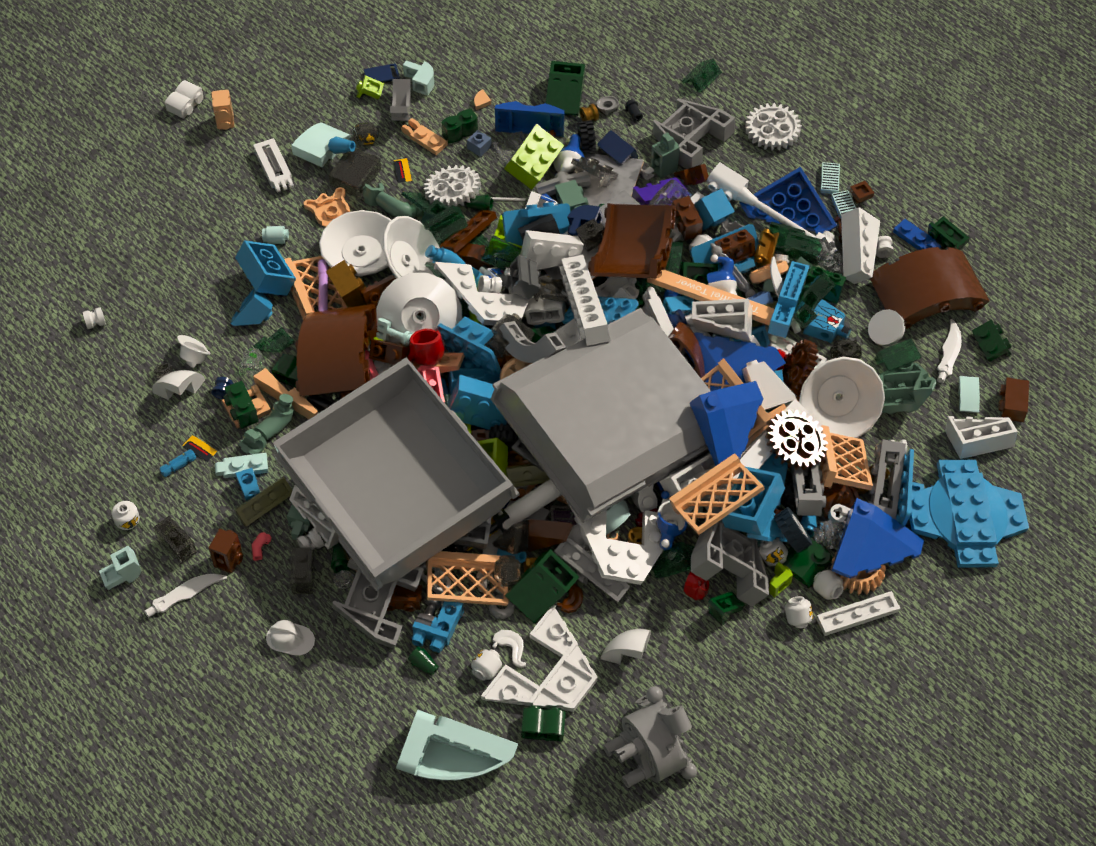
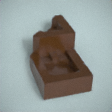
(693, 175)

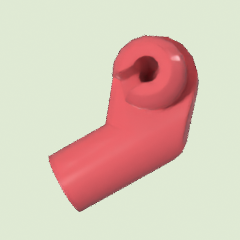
(257, 544)

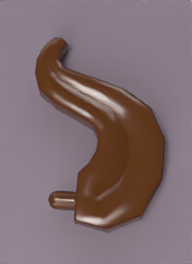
(573, 601)

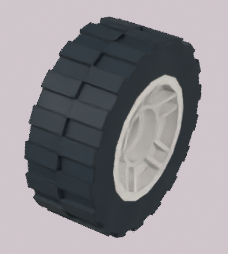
(793, 530)

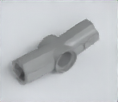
(548, 187)

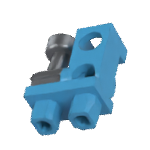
(439, 628)

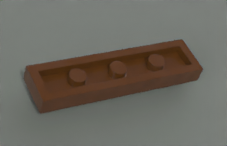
(475, 226)

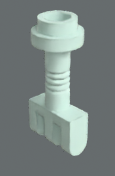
(386, 331)

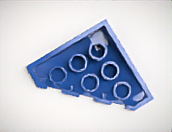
(794, 199)
(735, 354)
(727, 418)
(873, 540)

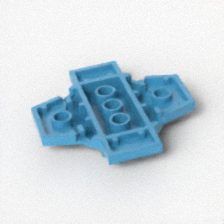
(967, 513)

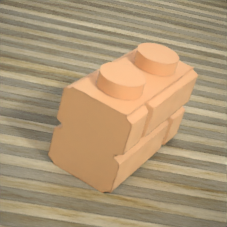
(223, 109)

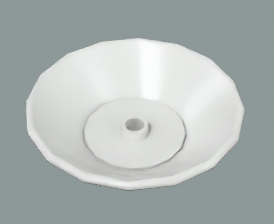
(352, 233)
(405, 246)
(417, 294)
(860, 397)

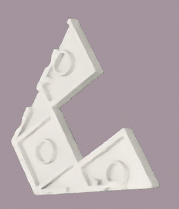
(486, 306)
(622, 559)
(563, 686)

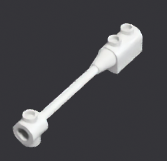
(736, 187)

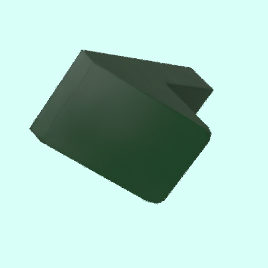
(723, 606)

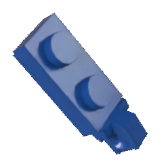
(914, 235)

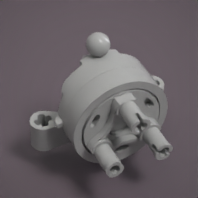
(653, 740)

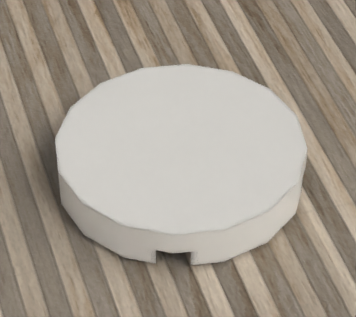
(886, 327)

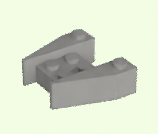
(690, 124)
(735, 552)
(367, 607)

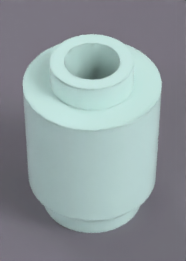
(275, 235)

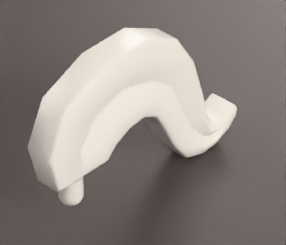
(513, 640)

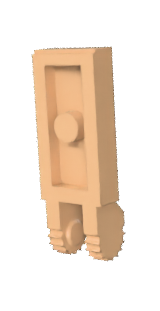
(424, 137)

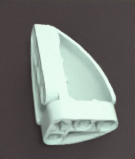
(451, 750)

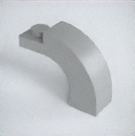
(401, 100)
(524, 349)

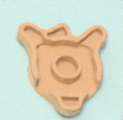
(328, 208)

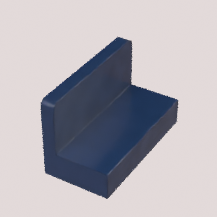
(617, 148)

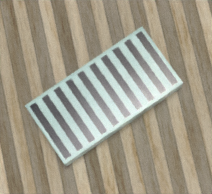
(830, 178)
(842, 202)

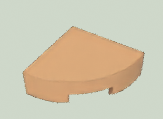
(481, 100)

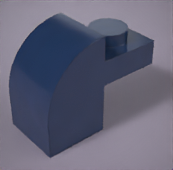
(582, 215)

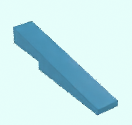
(788, 299)

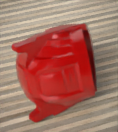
(426, 347)

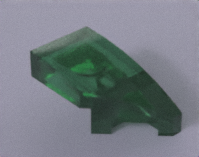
(276, 343)

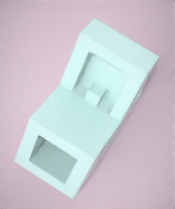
(421, 76)
(616, 516)
(124, 568)

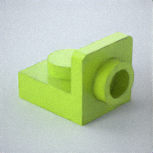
(369, 87)
(781, 580)

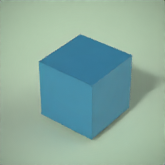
(714, 209)

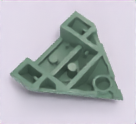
(906, 388)

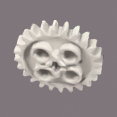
(773, 126)
(452, 186)

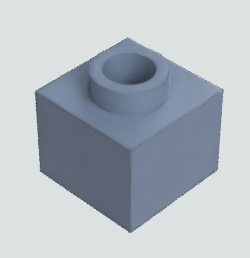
(479, 143)

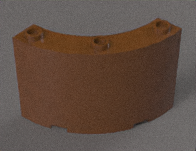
(634, 241)
(928, 284)
(333, 350)

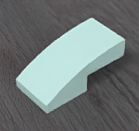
(969, 394)

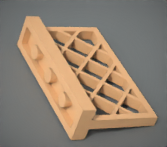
(304, 302)
(733, 379)
(831, 469)
(708, 485)
(464, 562)

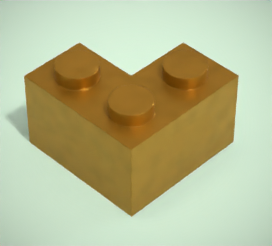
(347, 284)

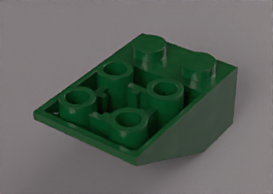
(566, 86)
(541, 585)

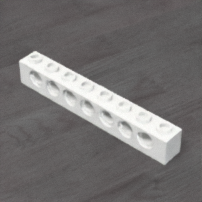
(584, 300)

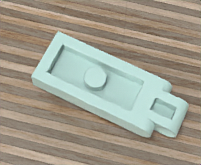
(232, 465)

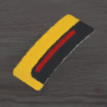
(402, 170)
(200, 448)

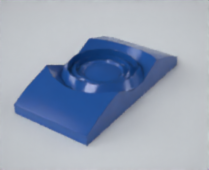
(517, 117)

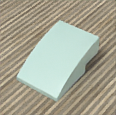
(313, 143)

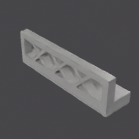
(584, 563)

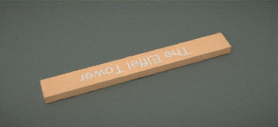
(707, 293)

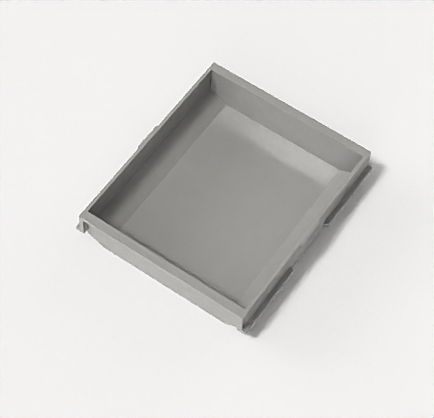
(607, 413)
(394, 473)

